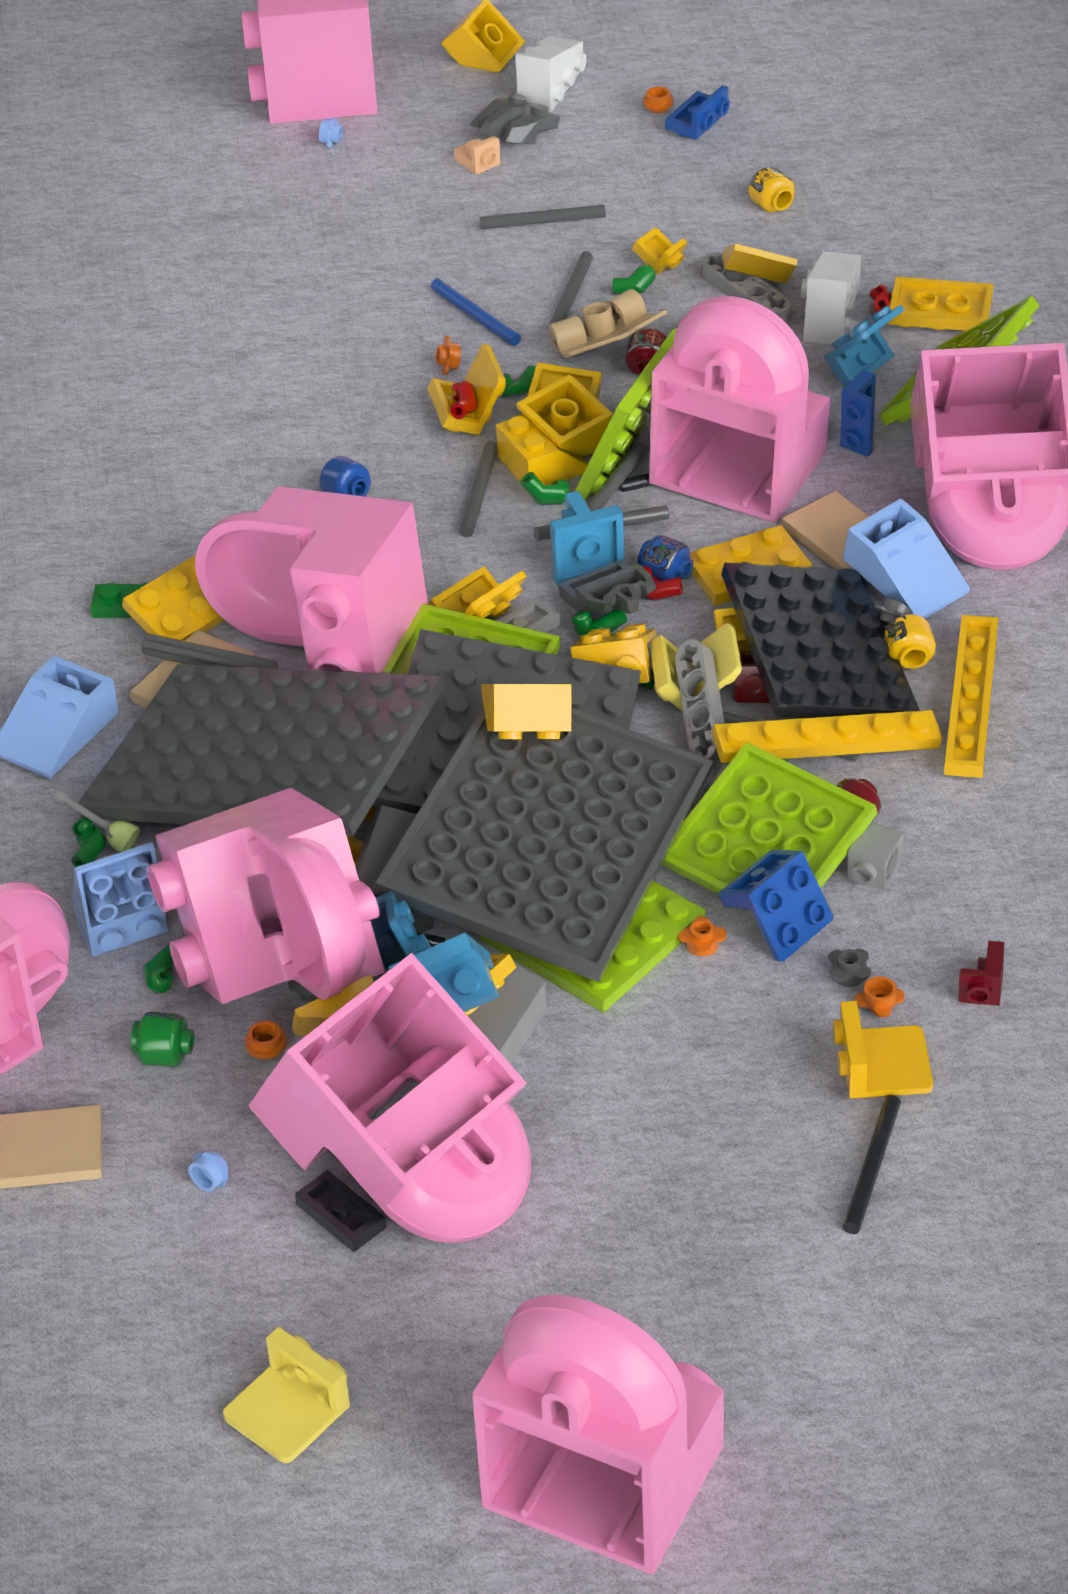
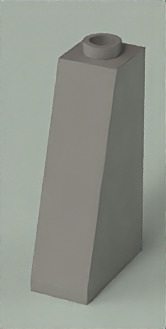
(514, 1013)

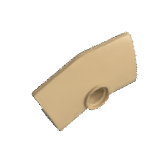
(602, 324)

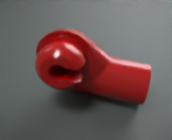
(881, 298)
(466, 399)
(664, 588)

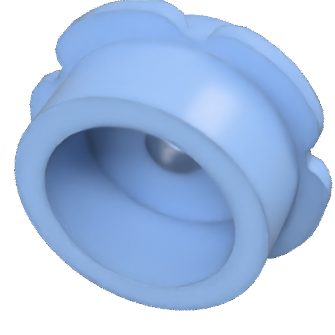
(330, 132)
(208, 1171)

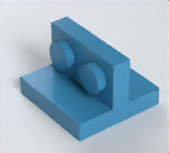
(585, 538)
(461, 970)

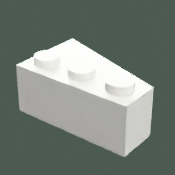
(549, 70)
(828, 293)

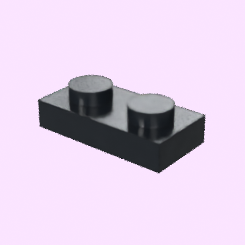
(340, 1211)

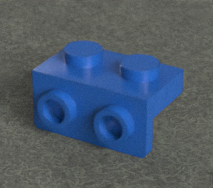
(698, 113)
(858, 414)

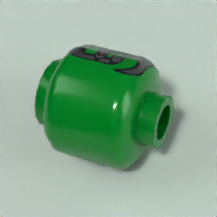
(162, 1039)

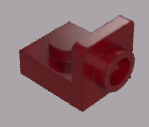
(749, 684)
(985, 982)

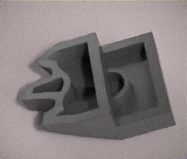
(514, 119)
(608, 588)

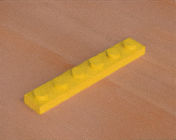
(971, 696)
(831, 735)

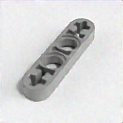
(721, 278)
(707, 700)

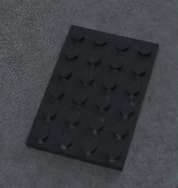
(816, 641)

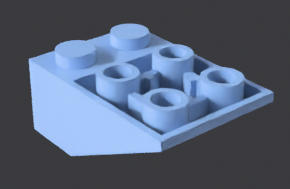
(904, 559)
(57, 716)
(116, 900)

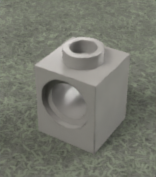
(875, 856)

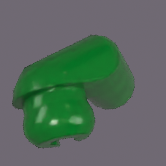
(90, 841)
(157, 971)

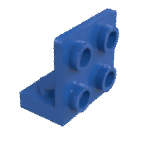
(782, 899)

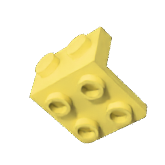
(726, 659)
(290, 1399)

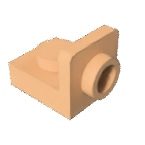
(479, 154)

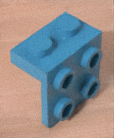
(864, 349)
(395, 931)

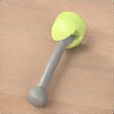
(120, 834)

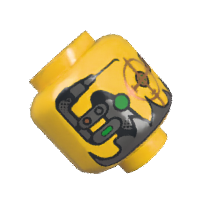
(771, 189)
(910, 641)

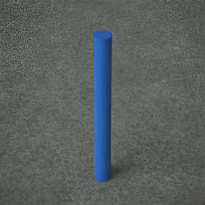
(476, 312)

